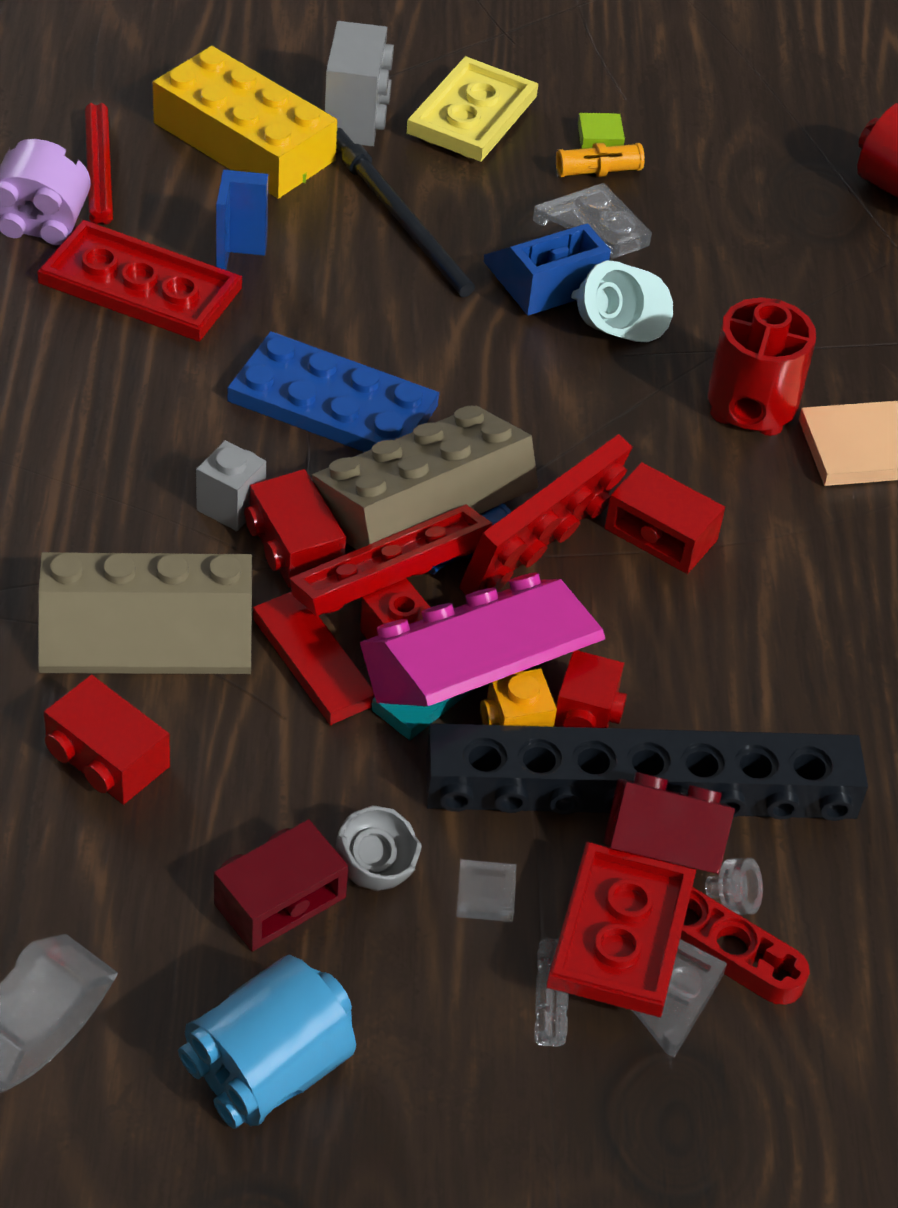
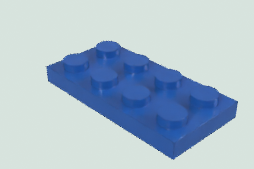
(329, 394)

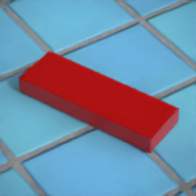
(314, 658)

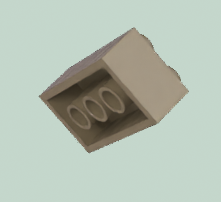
(427, 473)

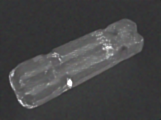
(551, 1005)

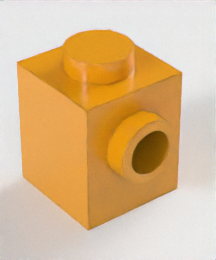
(519, 701)

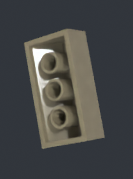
(145, 613)

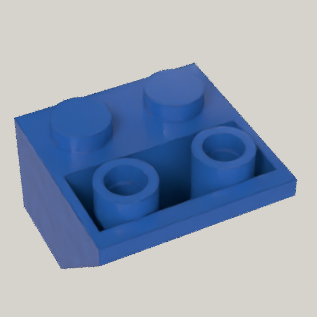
(549, 268)

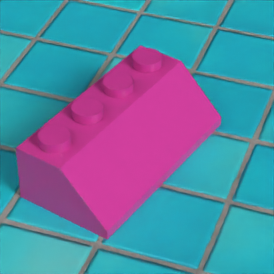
(477, 641)

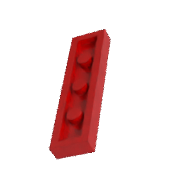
(389, 560)

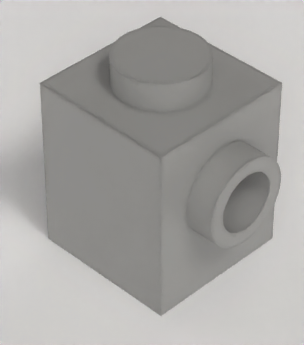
(225, 483)

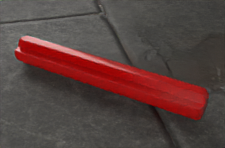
(98, 163)

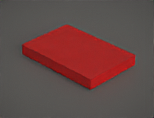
(622, 929)

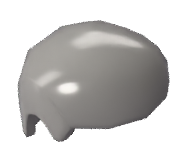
(378, 847)

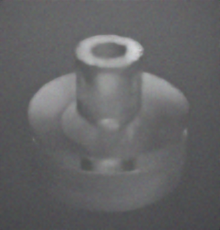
(737, 885)

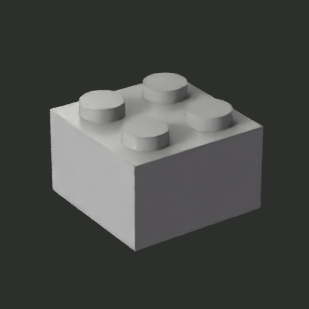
(359, 80)

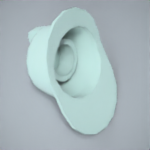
(624, 302)

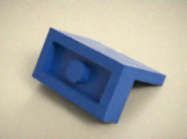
(241, 215)

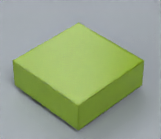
(600, 128)

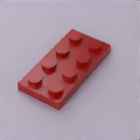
(546, 516)

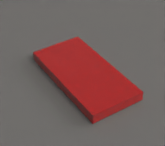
(140, 280)

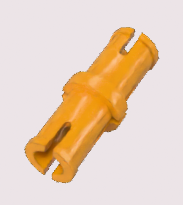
(600, 159)

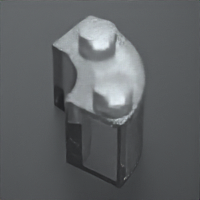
(47, 1004)

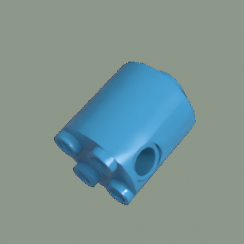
(270, 1040)

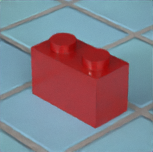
(664, 517)
(293, 524)
(106, 739)

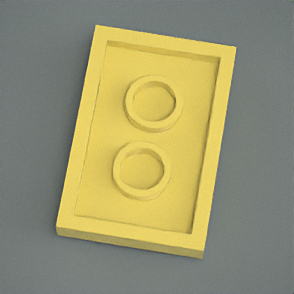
(472, 108)

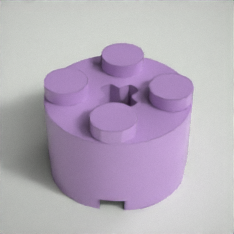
(41, 191)

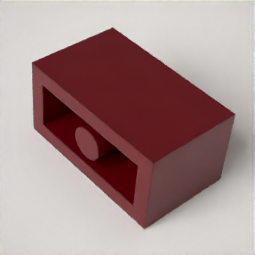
(669, 824)
(280, 884)

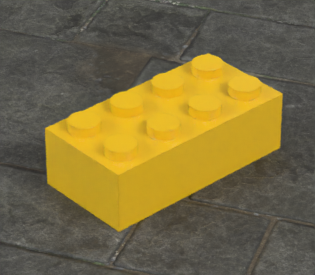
(244, 120)

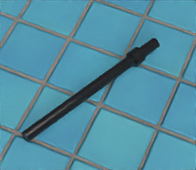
(360, 163)

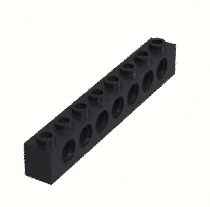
(580, 767)

